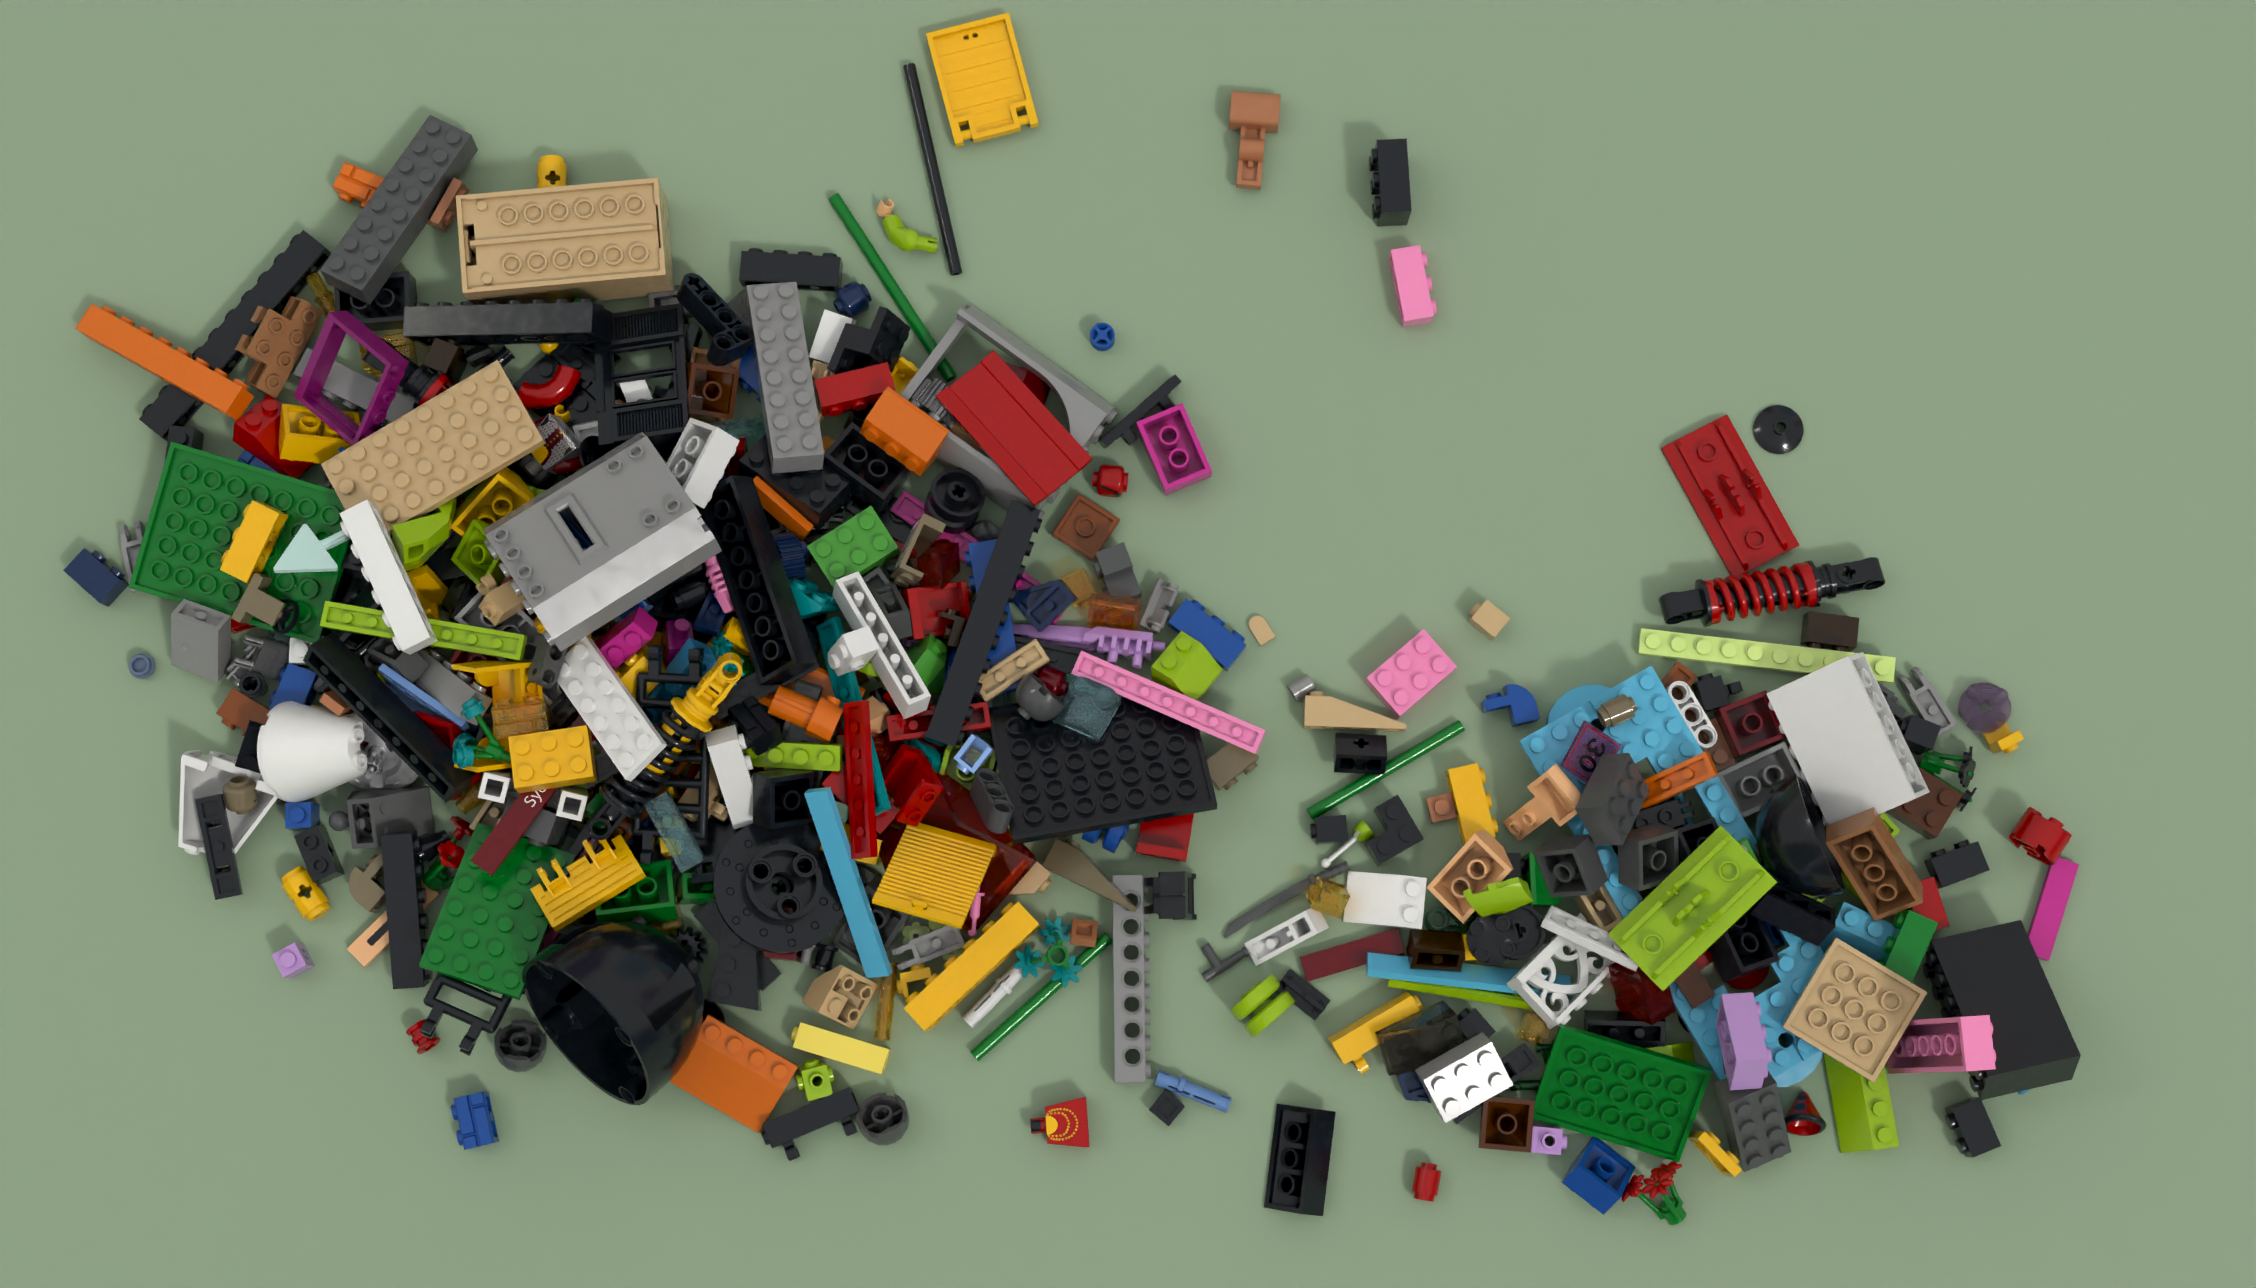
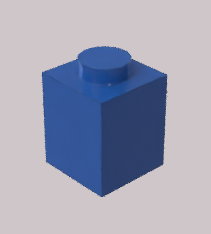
(301, 815)

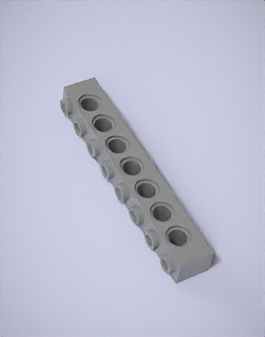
(1123, 1070)

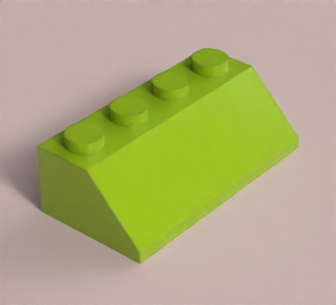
(1860, 1109)

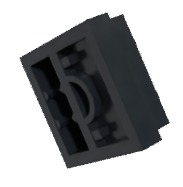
(867, 347)

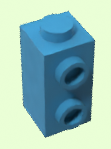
(680, 665)

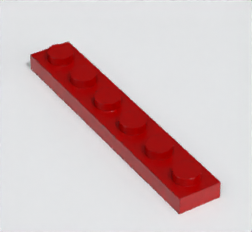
(860, 779)

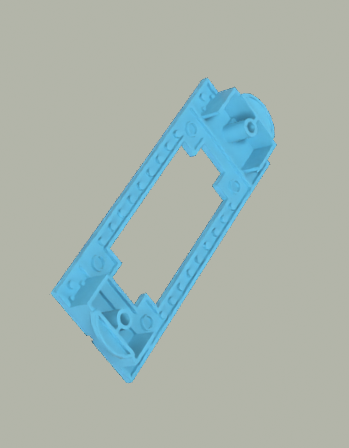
(1665, 741)

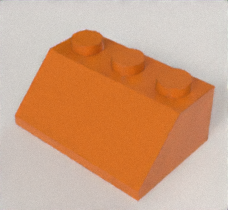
(904, 431)

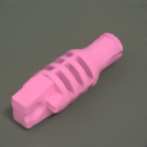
(718, 584)

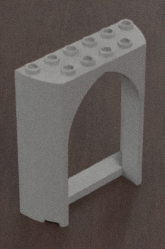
(1083, 407)

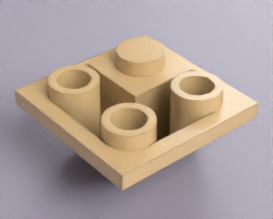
(840, 995)

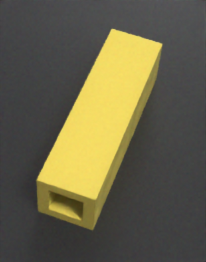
(840, 1047)

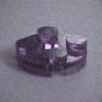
(1987, 693)

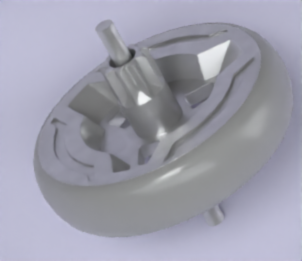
(394, 771)

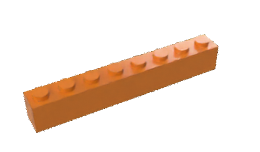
(165, 362)

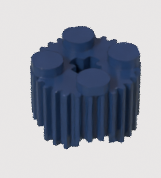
(791, 554)

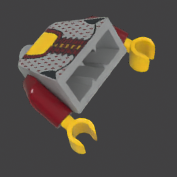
(561, 449)

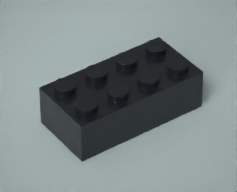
(811, 492)

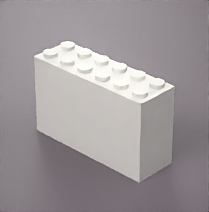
(1847, 740)

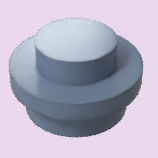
(142, 666)

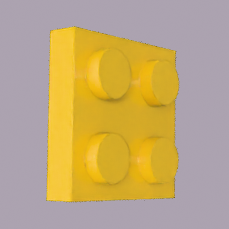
(1709, 1146)

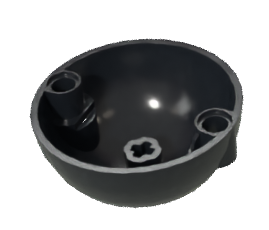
(1794, 839)

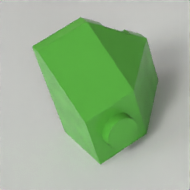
(930, 662)

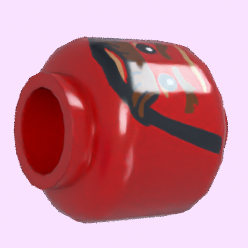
(1110, 480)

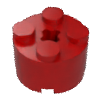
(2040, 837)

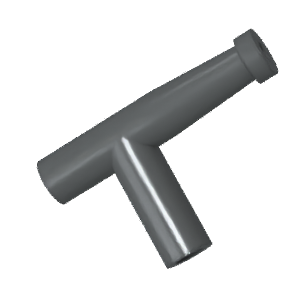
(1220, 966)

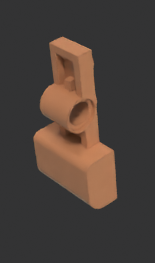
(1253, 115)

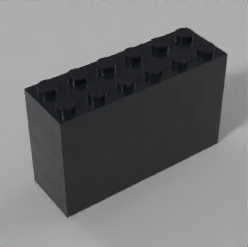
(2001, 977)

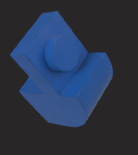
(1518, 701)

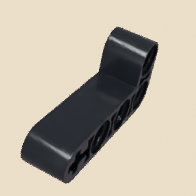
(728, 330)

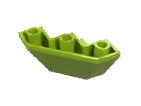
(421, 537)

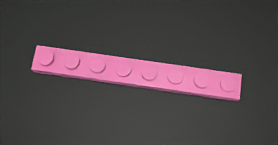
(1170, 702)

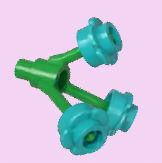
(466, 745)

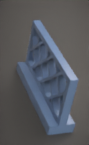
(418, 699)

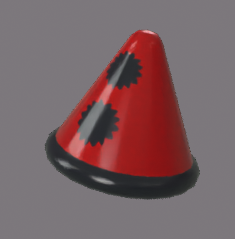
(1803, 1117)

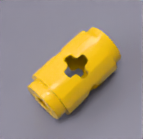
(551, 168)
(309, 908)

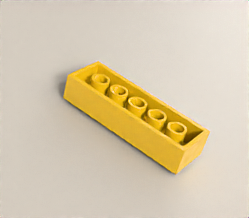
(972, 966)

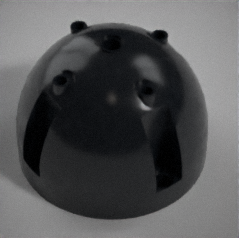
(618, 1005)

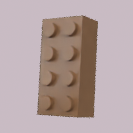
(1874, 864)

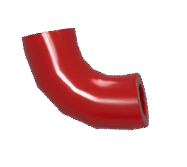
(551, 392)

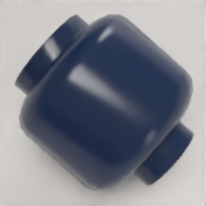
(852, 299)

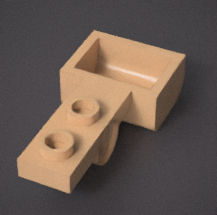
(1553, 798)

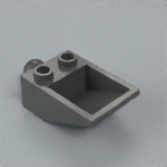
(387, 812)

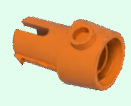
(814, 716)

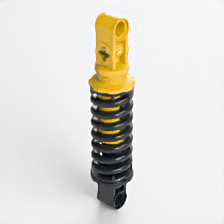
(680, 732)

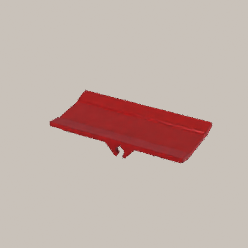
(1014, 428)
(1729, 496)

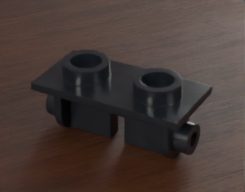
(1305, 995)

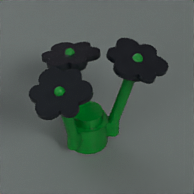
(1934, 763)

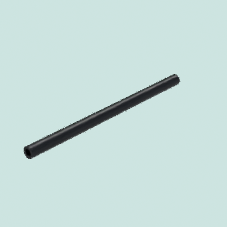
(932, 169)

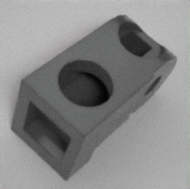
(546, 663)

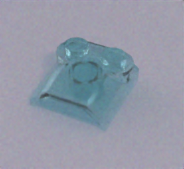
(1088, 707)

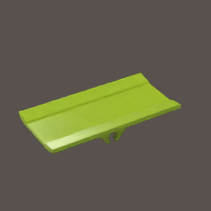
(1692, 908)

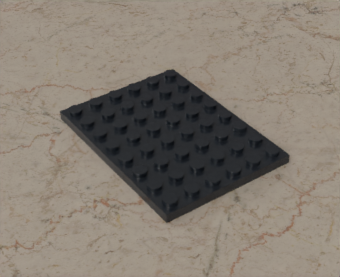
(1074, 785)

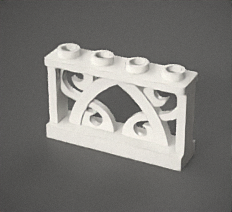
(1532, 974)

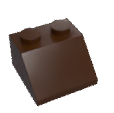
(712, 390)

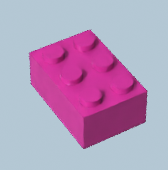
(1173, 449)

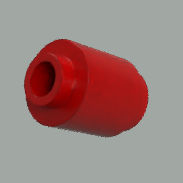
(1426, 1182)

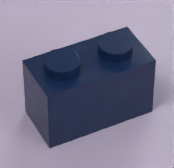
(96, 576)

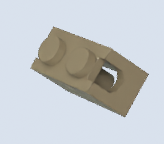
(1230, 763)

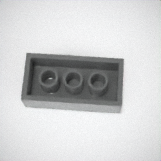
(1754, 1123)

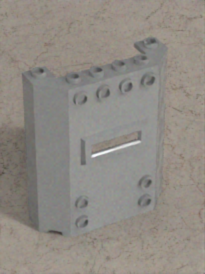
(640, 534)

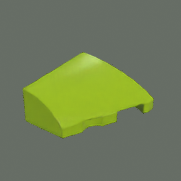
(1500, 897)

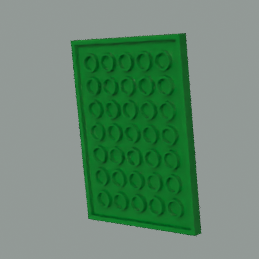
(194, 523)

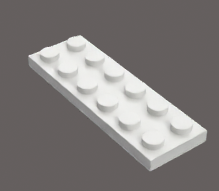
(609, 709)

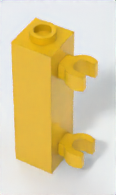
(1360, 1035)

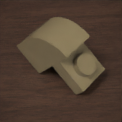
(364, 884)

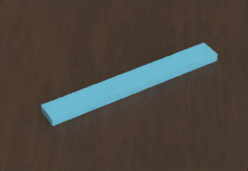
(848, 882)
(1471, 975)

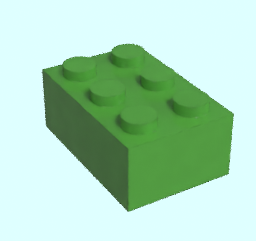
(854, 546)

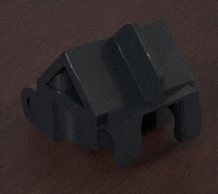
(1172, 895)

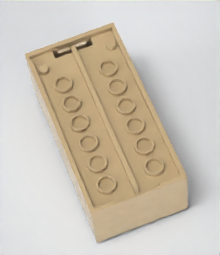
(565, 242)

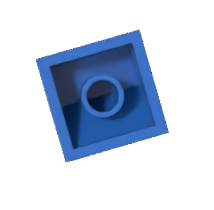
(1599, 1175)

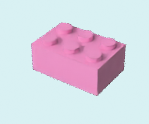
(1410, 674)

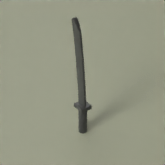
(1282, 897)

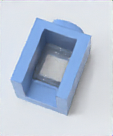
(973, 754)

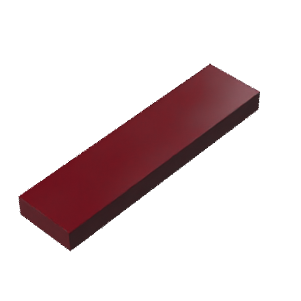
(1350, 954)

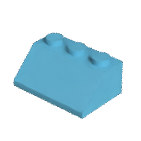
(1859, 931)

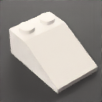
(1385, 900)

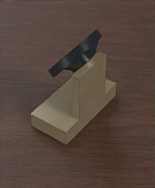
(264, 606)

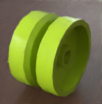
(1260, 1003)

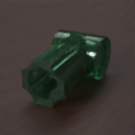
(1450, 921)

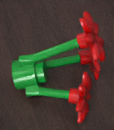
(1671, 1208)

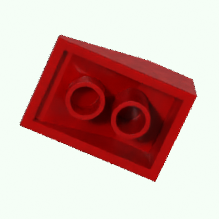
(259, 435)

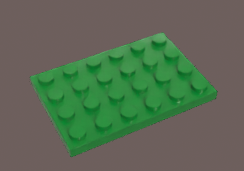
(493, 922)
(1620, 1092)

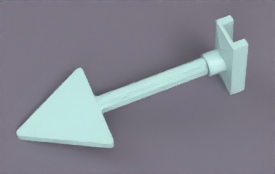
(308, 553)

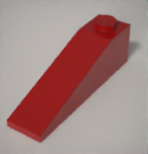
(917, 725)

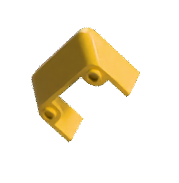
(507, 681)

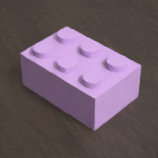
(1742, 1041)

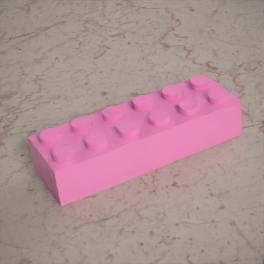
(1944, 1046)

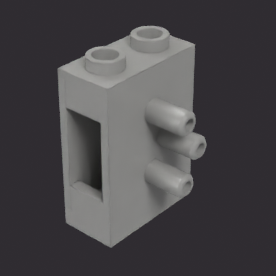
(200, 640)

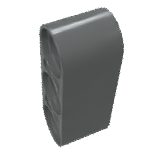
(991, 800)

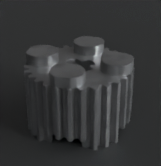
(925, 400)

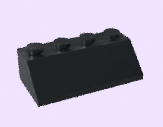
(1299, 1160)

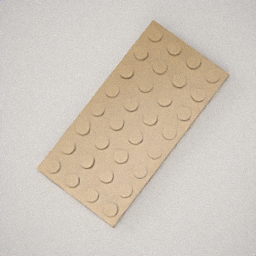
(437, 449)

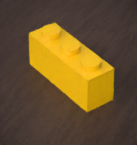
(253, 541)
(1471, 801)

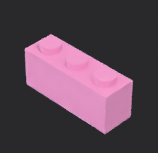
(1412, 285)

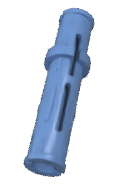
(1182, 1087)

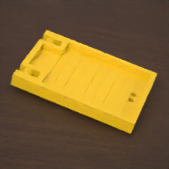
(982, 79)

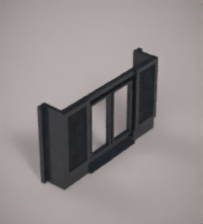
(658, 418)

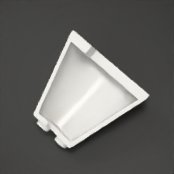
(308, 751)
(205, 777)

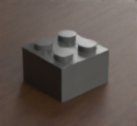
(1648, 856)
(1570, 866)

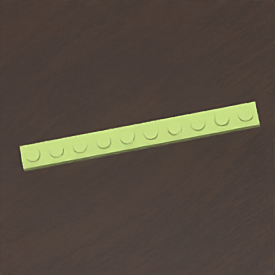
(1752, 653)

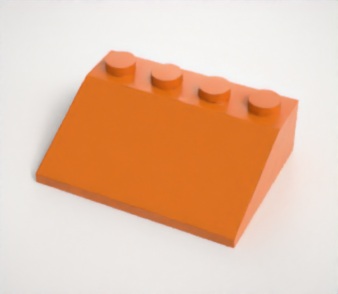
(735, 1073)

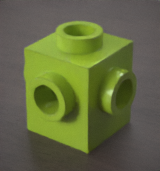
(821, 1085)

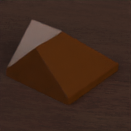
(1506, 1124)

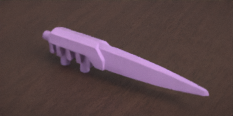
(1098, 639)

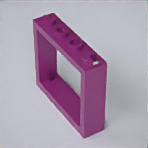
(319, 367)

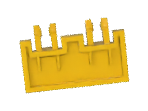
(588, 884)

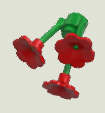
(449, 855)

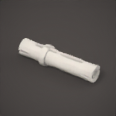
(993, 996)

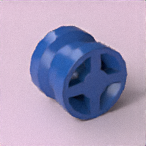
(1099, 332)

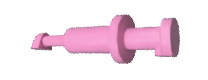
(975, 912)

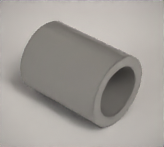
(1301, 687)

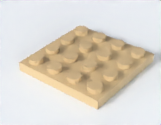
(1854, 1009)

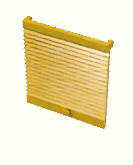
(934, 873)

